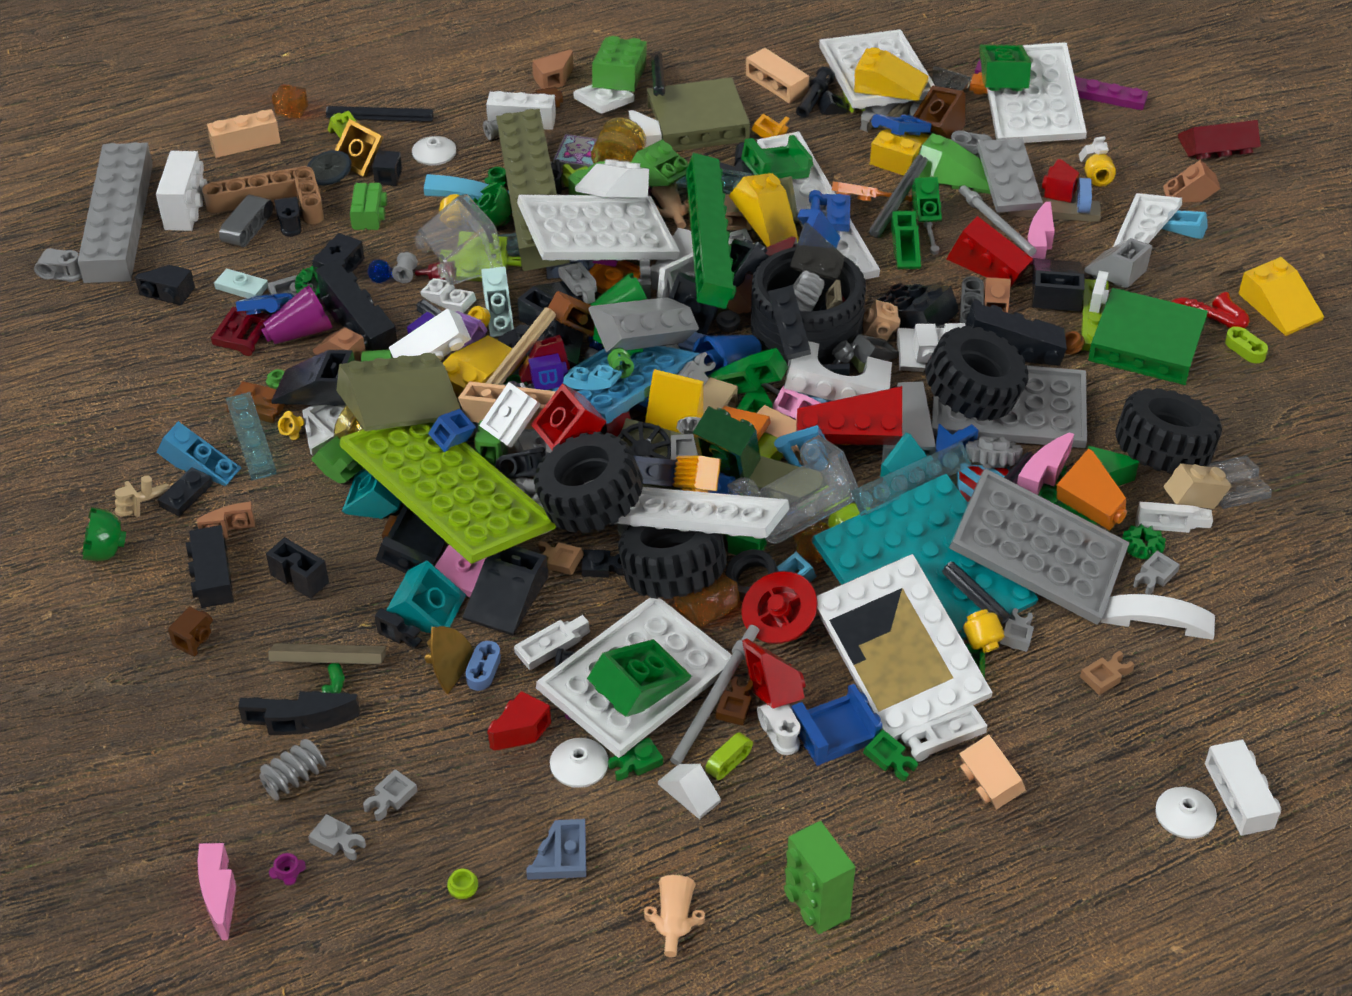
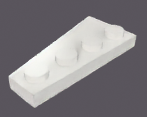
(1147, 217)

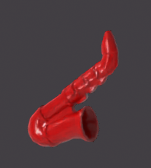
(1222, 310)

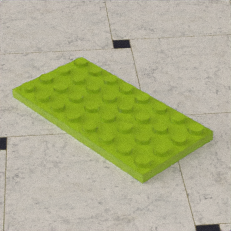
(449, 490)

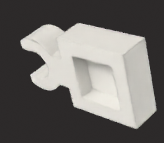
(1099, 293)

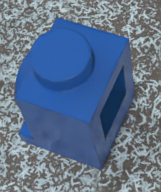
(451, 429)

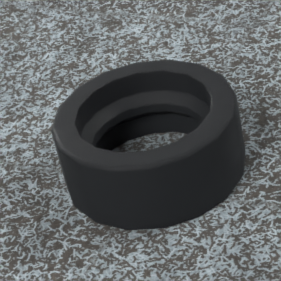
(746, 560)

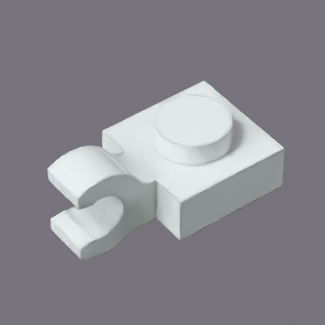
(1097, 147)

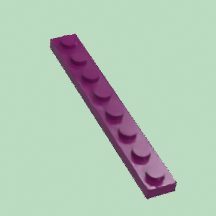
(1105, 92)

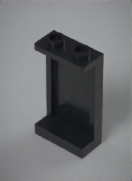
(409, 543)

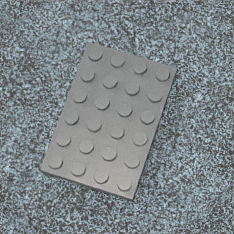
(1045, 410)
(1040, 546)

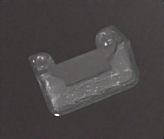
(461, 240)
(811, 490)

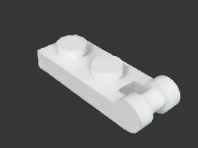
(944, 732)

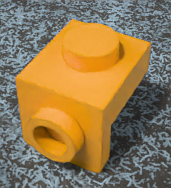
(767, 127)

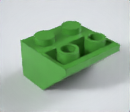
(663, 163)

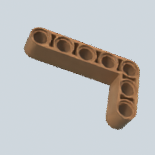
(279, 184)

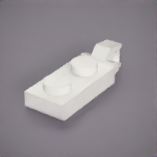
(1172, 517)
(546, 642)

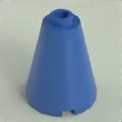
(726, 349)

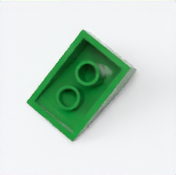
(1005, 67)
(637, 676)

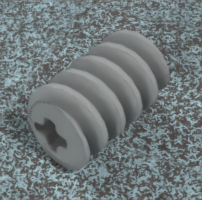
(290, 767)

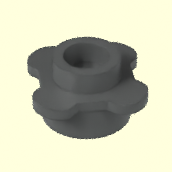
(843, 352)

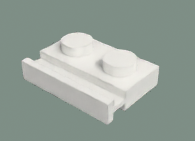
(510, 414)

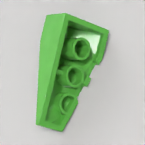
(953, 164)

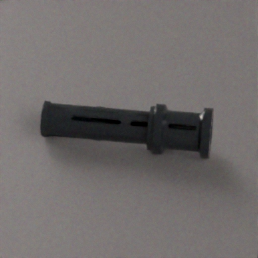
(817, 88)

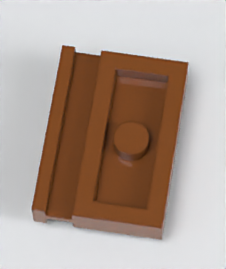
(262, 399)

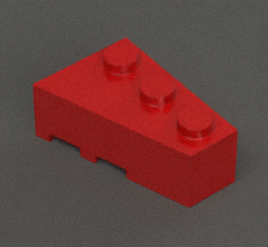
(989, 253)

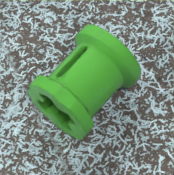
(614, 361)

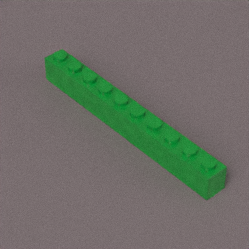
(709, 232)

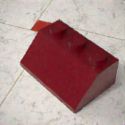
(1221, 139)

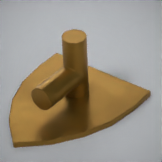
(448, 655)

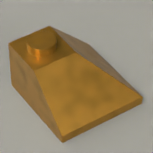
(360, 145)

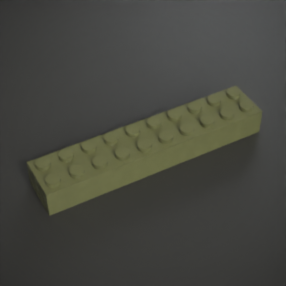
(527, 173)

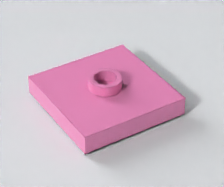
(459, 570)

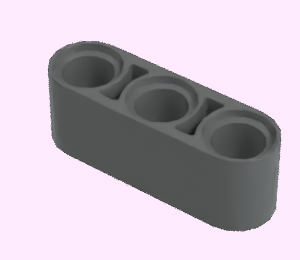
(246, 220)
(971, 289)

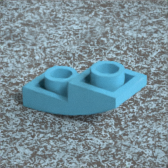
(600, 378)

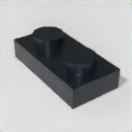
(185, 491)

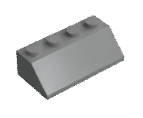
(643, 323)

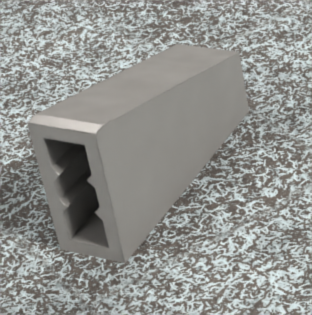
(915, 418)

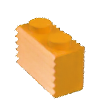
(697, 473)

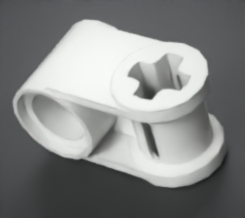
(780, 727)

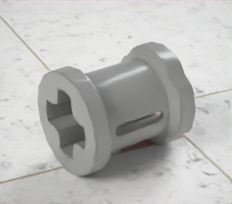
(490, 129)
(404, 270)

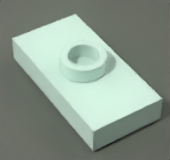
(240, 284)

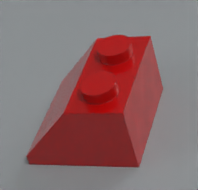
(567, 416)
(772, 677)

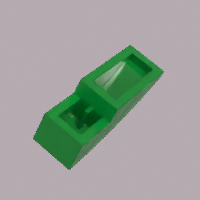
(905, 240)
(753, 370)

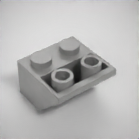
(1123, 262)

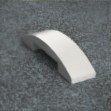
(1161, 611)

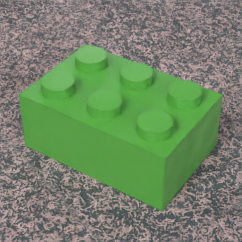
(619, 64)
(819, 877)

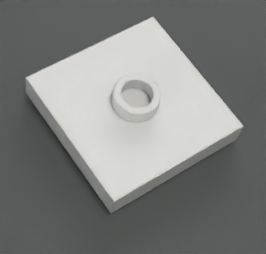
(603, 99)

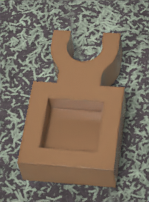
(562, 558)
(1105, 675)

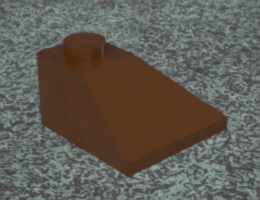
(944, 110)

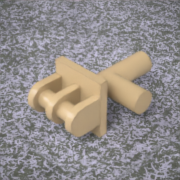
(129, 500)

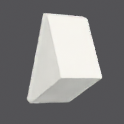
(691, 788)

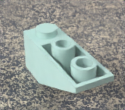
(497, 300)

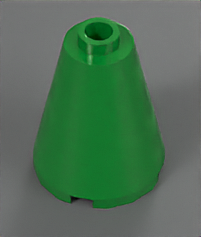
(625, 290)

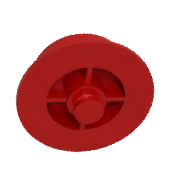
(780, 606)

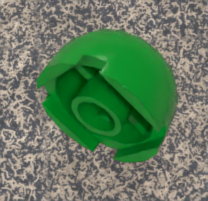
(495, 204)
(102, 535)

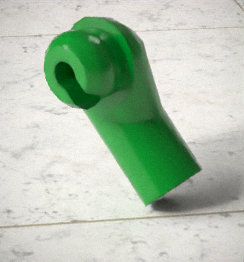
(337, 679)

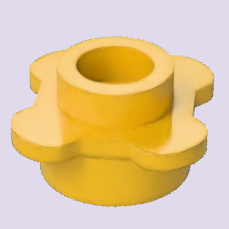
(284, 425)

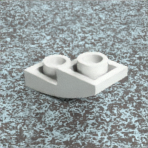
(446, 296)
(906, 351)

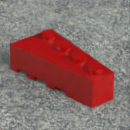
(858, 419)

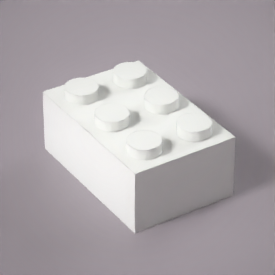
(181, 190)

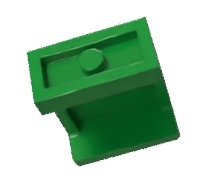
(781, 161)

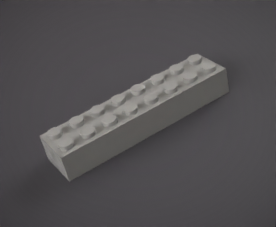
(115, 213)

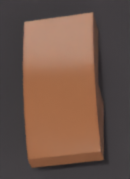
(230, 517)

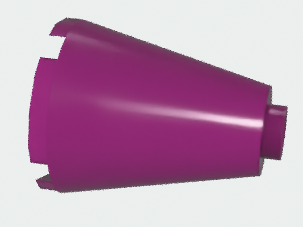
(297, 318)

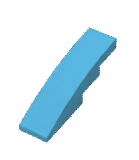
(446, 185)

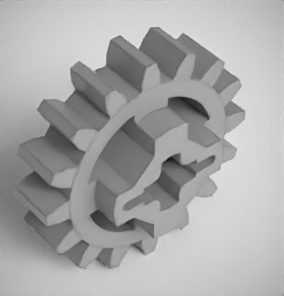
(994, 452)

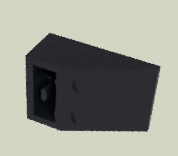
(1057, 284)
(538, 298)
(922, 304)
(313, 380)
(506, 589)

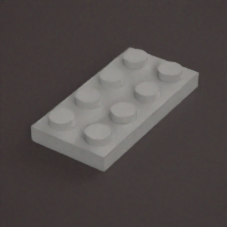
(1009, 175)

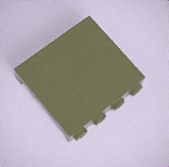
(700, 114)

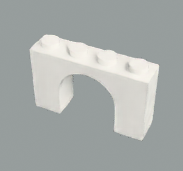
(811, 378)

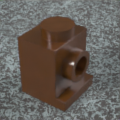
(190, 630)

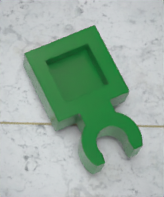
(888, 752)
(640, 758)

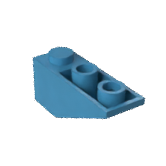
(188, 450)

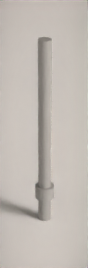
(975, 201)
(713, 697)

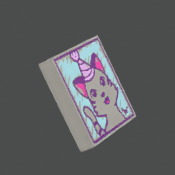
(575, 151)

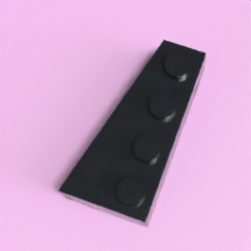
(354, 306)
(1034, 339)

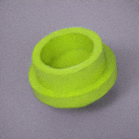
(462, 884)

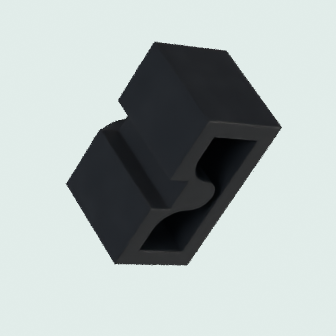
(297, 565)

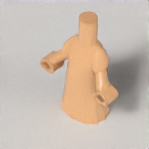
(671, 203)
(675, 904)

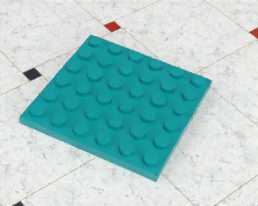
(924, 526)

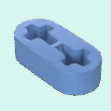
(1084, 195)
(478, 664)

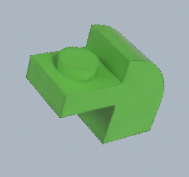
(336, 462)

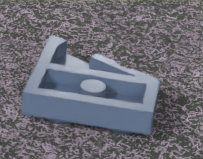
(561, 852)

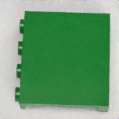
(1147, 336)

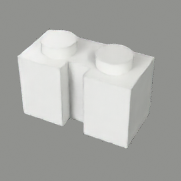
(927, 337)

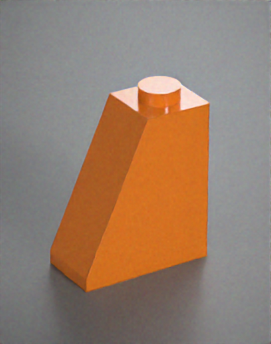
(1092, 492)

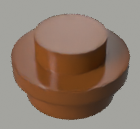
(1074, 342)

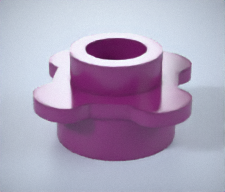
(284, 862)

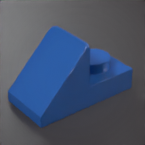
(946, 439)

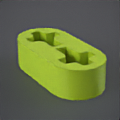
(1246, 345)
(729, 756)

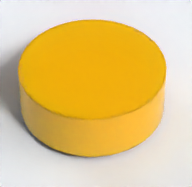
(480, 313)

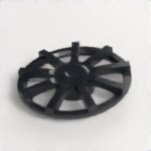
(645, 447)

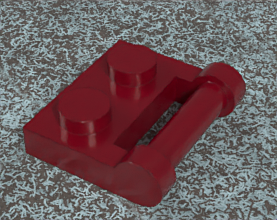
(233, 329)

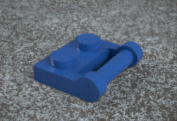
(901, 124)
(837, 208)
(269, 303)

